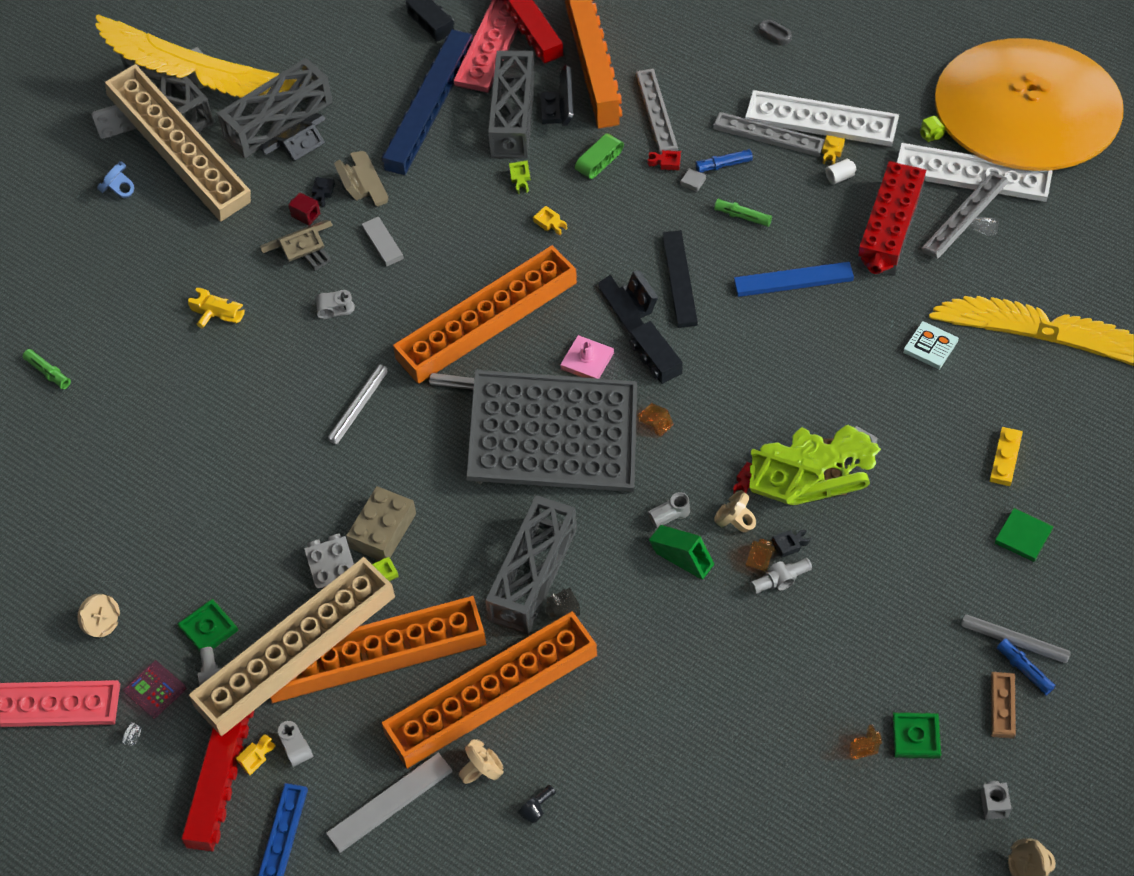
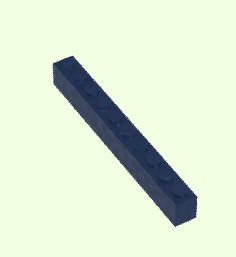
(427, 103)

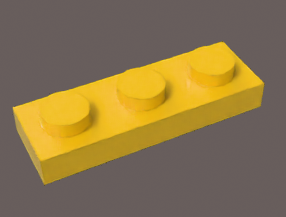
(1006, 456)

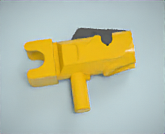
(221, 306)

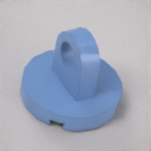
(114, 179)

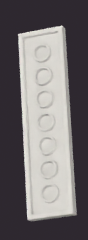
(823, 118)
(970, 171)

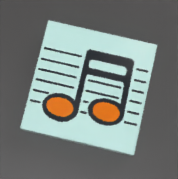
(931, 345)

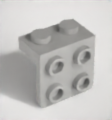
(111, 122)
(328, 559)

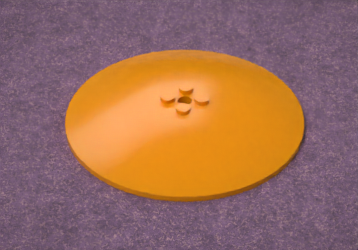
(1055, 126)

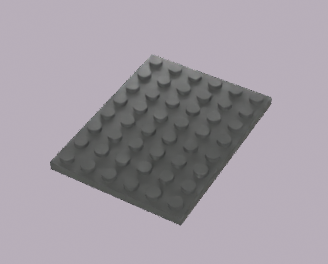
(553, 431)

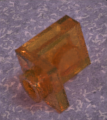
(657, 418)
(760, 555)
(864, 746)

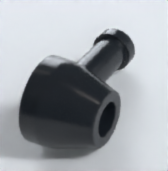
(532, 809)

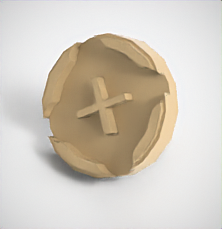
(734, 512)
(98, 615)
(481, 762)
(1030, 859)

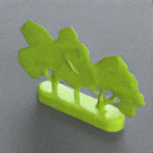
(813, 452)

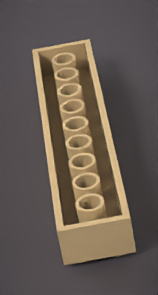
(178, 142)
(292, 646)

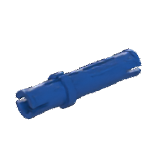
(715, 162)
(1025, 666)

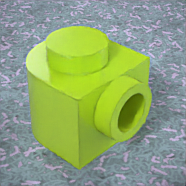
(932, 129)

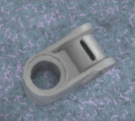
(333, 304)
(295, 745)

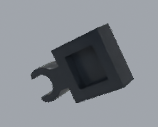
(322, 188)
(788, 543)

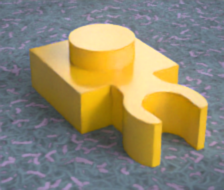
(832, 148)
(549, 219)
(254, 754)

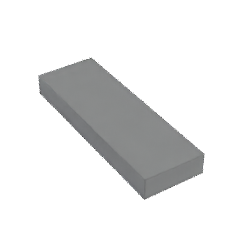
(382, 241)

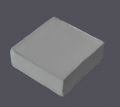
(693, 180)

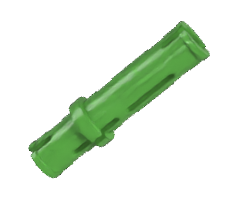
(735, 209)
(51, 372)

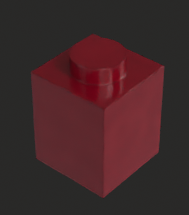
(304, 208)

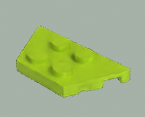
(780, 477)

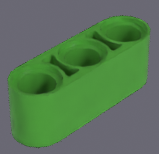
(599, 156)

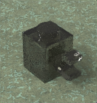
(562, 604)

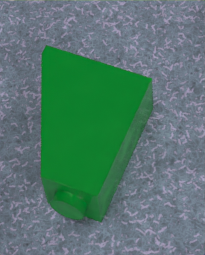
(683, 550)

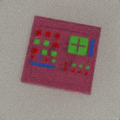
(154, 689)

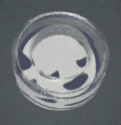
(131, 734)

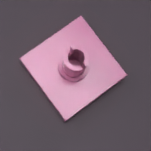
(587, 358)

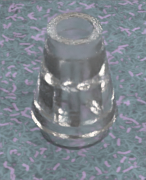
(985, 225)

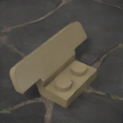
(362, 179)
(299, 242)

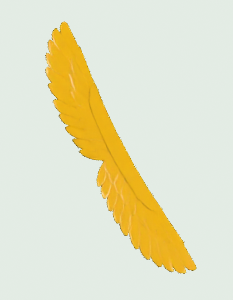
(178, 61)
(1031, 322)

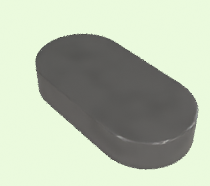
(775, 32)

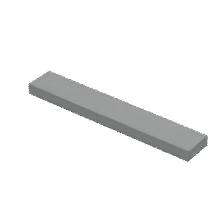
(656, 110)
(769, 134)
(964, 215)
(389, 802)

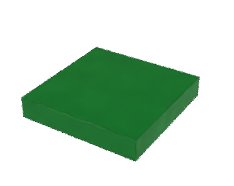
(1024, 535)
(208, 626)
(916, 735)

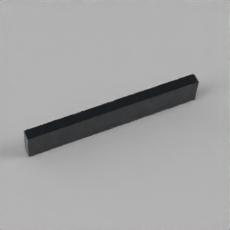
(680, 279)

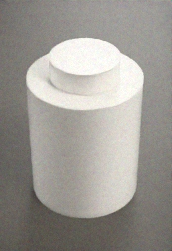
(840, 171)

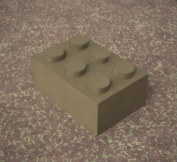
(381, 524)

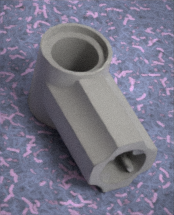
(669, 511)

